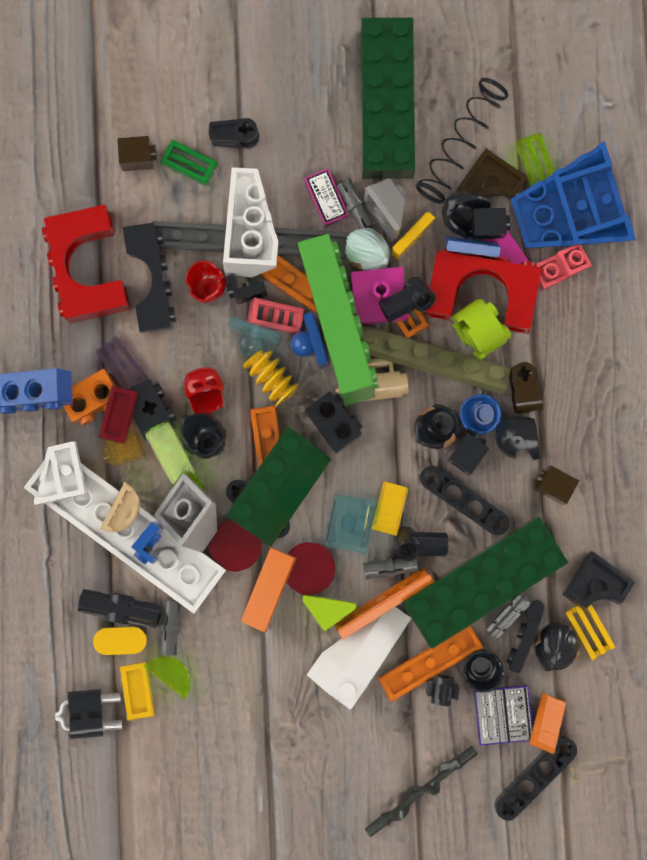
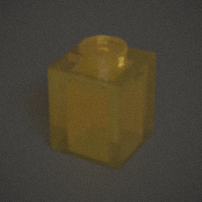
(122, 454)

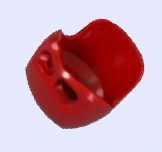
(204, 390)

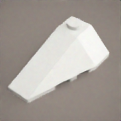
(250, 234)
(351, 663)

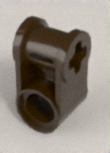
(525, 394)

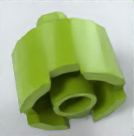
(480, 328)

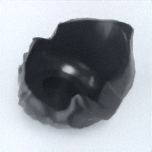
(202, 435)

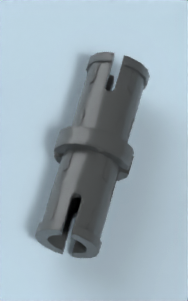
(355, 204)
(389, 568)
(170, 628)

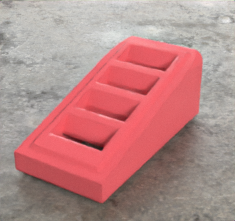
(298, 312)

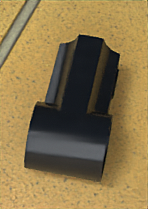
(414, 295)
(414, 544)

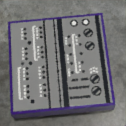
(503, 715)

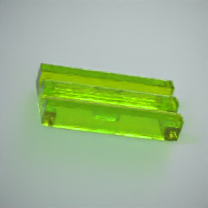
(525, 160)

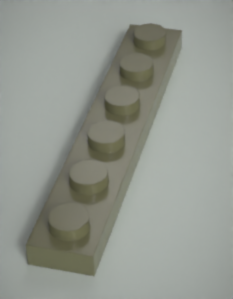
(436, 360)

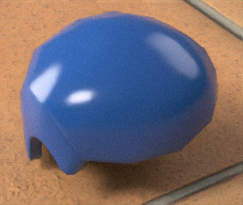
(480, 413)

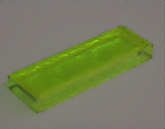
(171, 453)

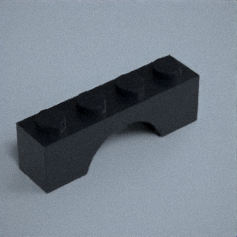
(154, 311)

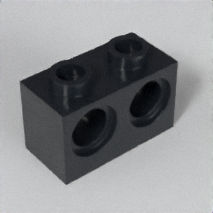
(328, 426)

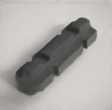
(508, 616)

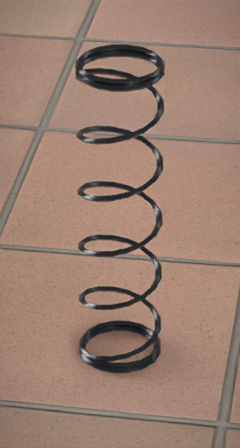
(482, 88)

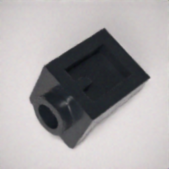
(250, 290)

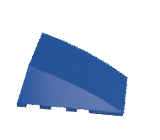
(574, 205)

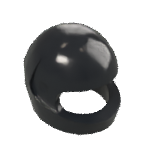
(518, 433)

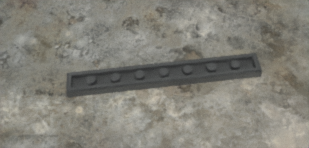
(212, 238)

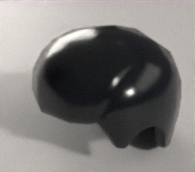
(483, 670)

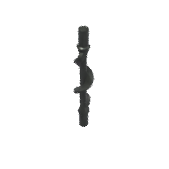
(415, 792)

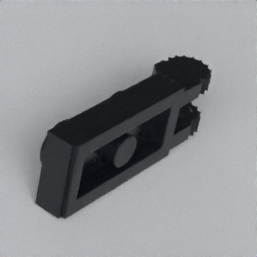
(526, 634)

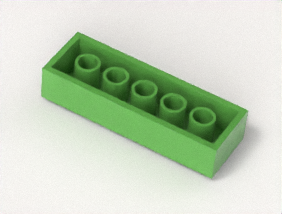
(336, 313)

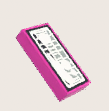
(326, 197)

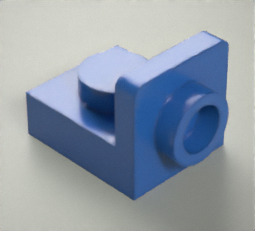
(150, 538)

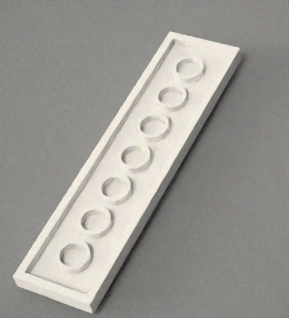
(179, 571)

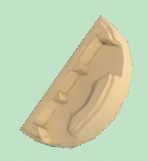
(123, 511)

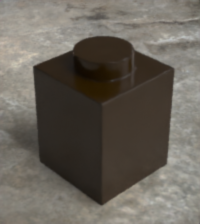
(136, 153)
(555, 484)

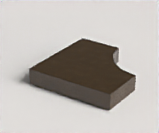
(493, 177)

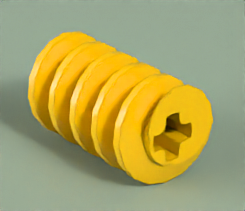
(272, 376)

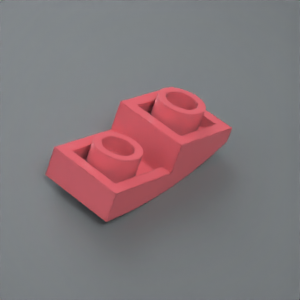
(563, 266)

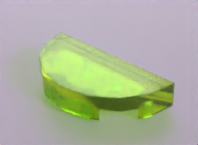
(171, 673)

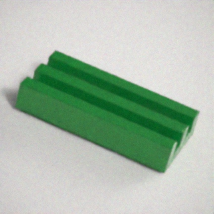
(208, 173)

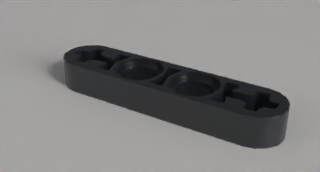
(465, 498)
(539, 782)

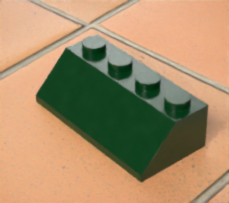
(278, 486)

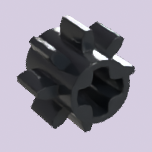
(442, 690)

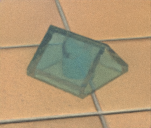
(350, 523)

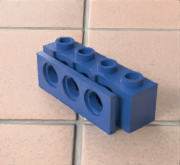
(35, 390)

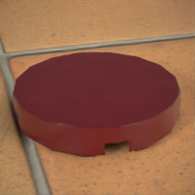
(234, 547)
(312, 568)

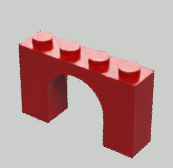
(65, 235)
(518, 279)

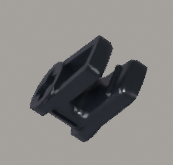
(231, 133)

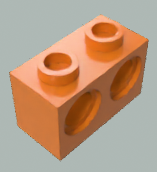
(88, 390)

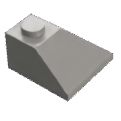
(386, 205)
(188, 514)

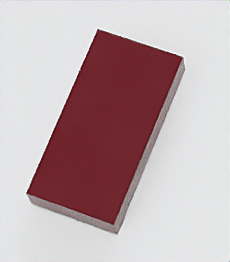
(118, 415)

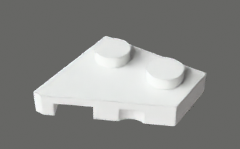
(61, 475)

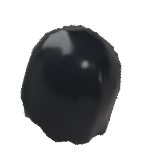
(458, 210)

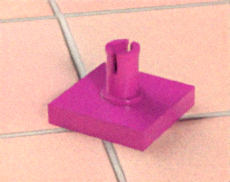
(373, 287)

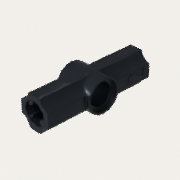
(119, 608)

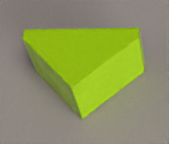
(327, 610)

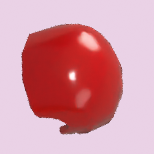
(205, 281)

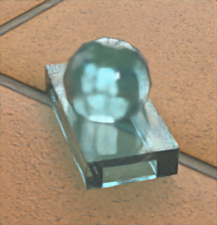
(252, 336)

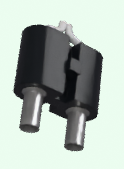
(86, 713)

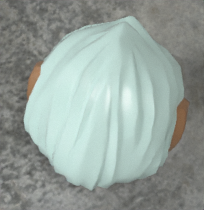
(367, 249)

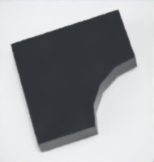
(597, 581)

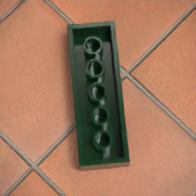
(387, 98)
(485, 582)

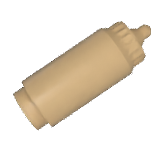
(390, 384)

